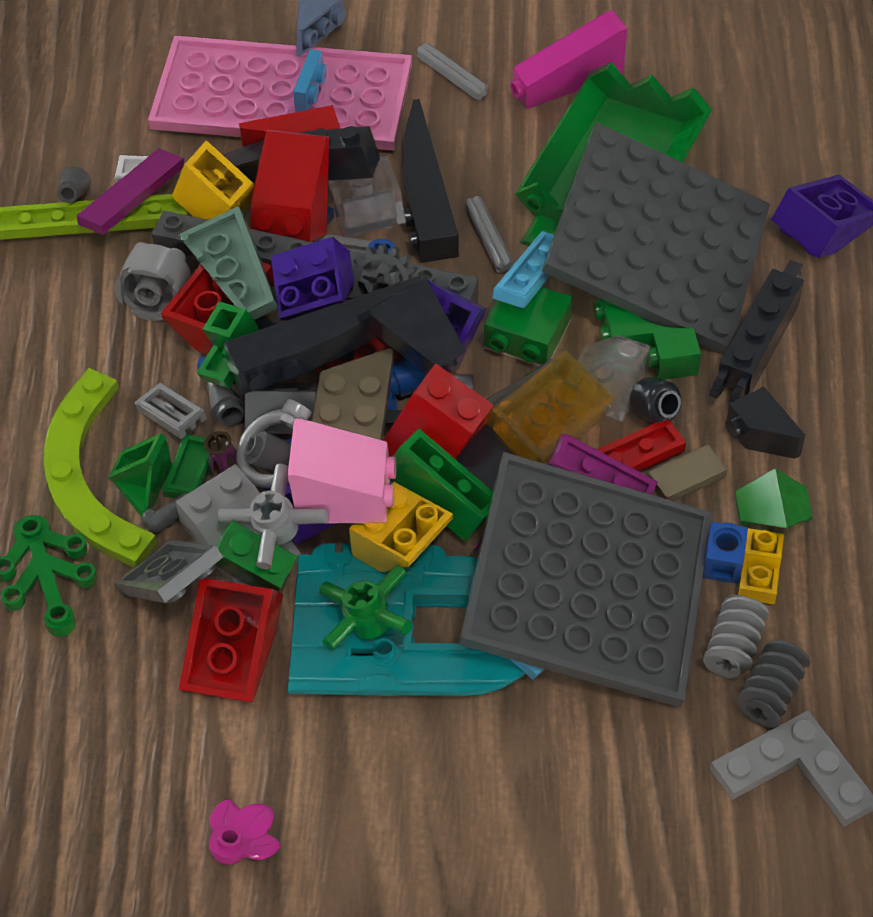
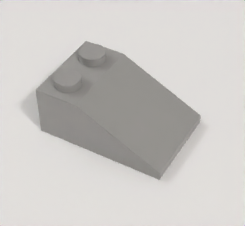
(200, 510)

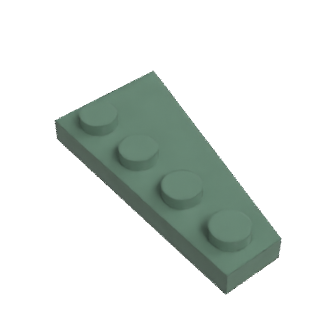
(232, 261)

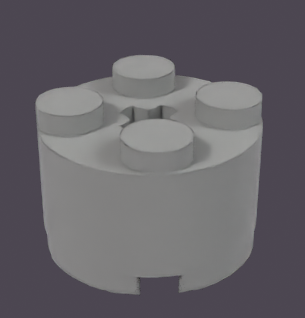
(151, 279)

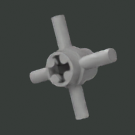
(273, 517)

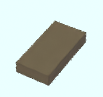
(688, 473)

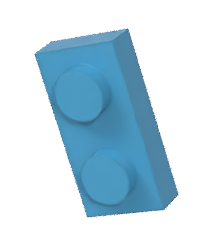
(307, 87)

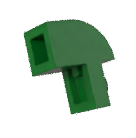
(223, 325)

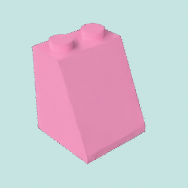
(340, 473)

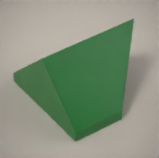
(142, 472)
(773, 501)

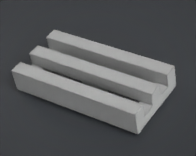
(165, 414)

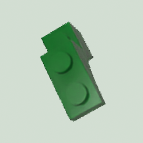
(672, 350)

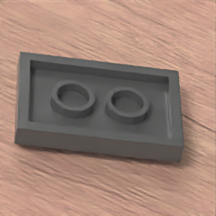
(169, 570)

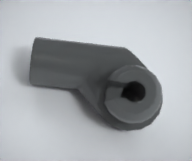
(161, 519)

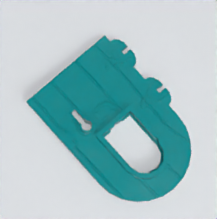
(397, 661)

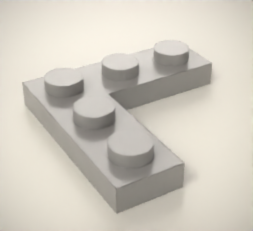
(801, 744)

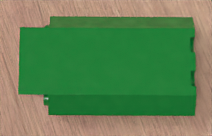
(635, 110)

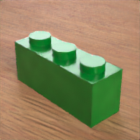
(442, 480)

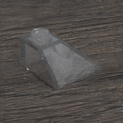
(617, 366)

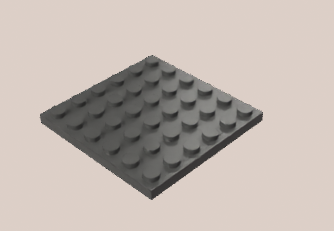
(657, 238)
(588, 580)

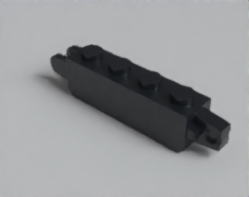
(760, 332)

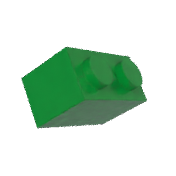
(240, 553)

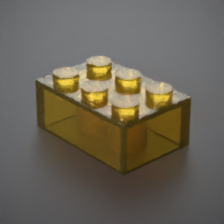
(551, 403)

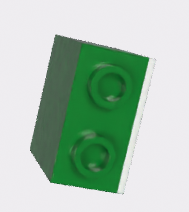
(531, 331)

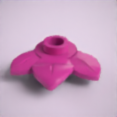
(244, 829)

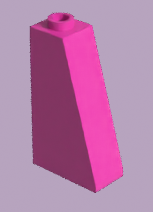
(566, 63)

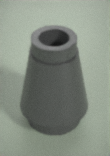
(73, 184)
(225, 403)

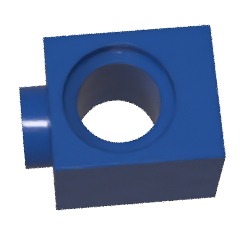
(722, 564)

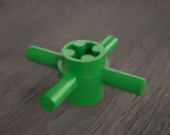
(365, 609)

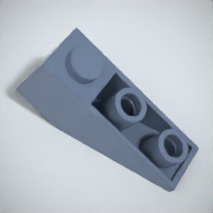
(316, 21)

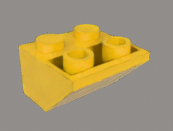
(212, 185)
(405, 535)

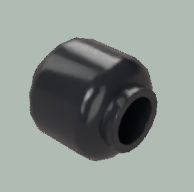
(655, 400)

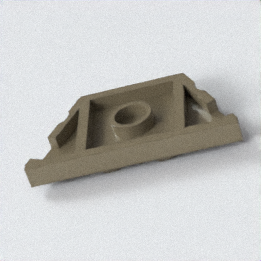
(356, 394)

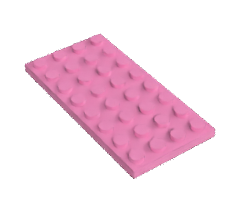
(222, 83)

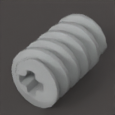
(735, 636)

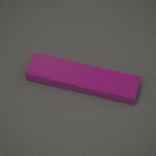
(130, 191)

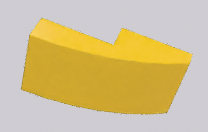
(761, 565)

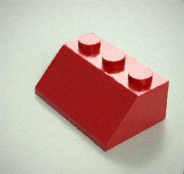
(194, 305)

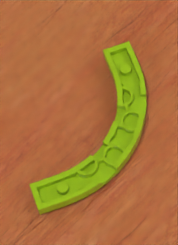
(65, 477)

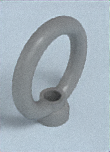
(290, 411)

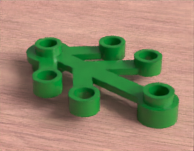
(44, 566)

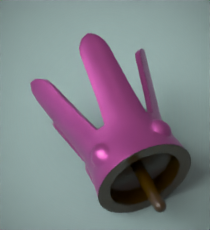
(220, 448)

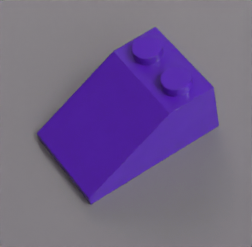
(824, 214)

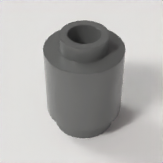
(267, 451)

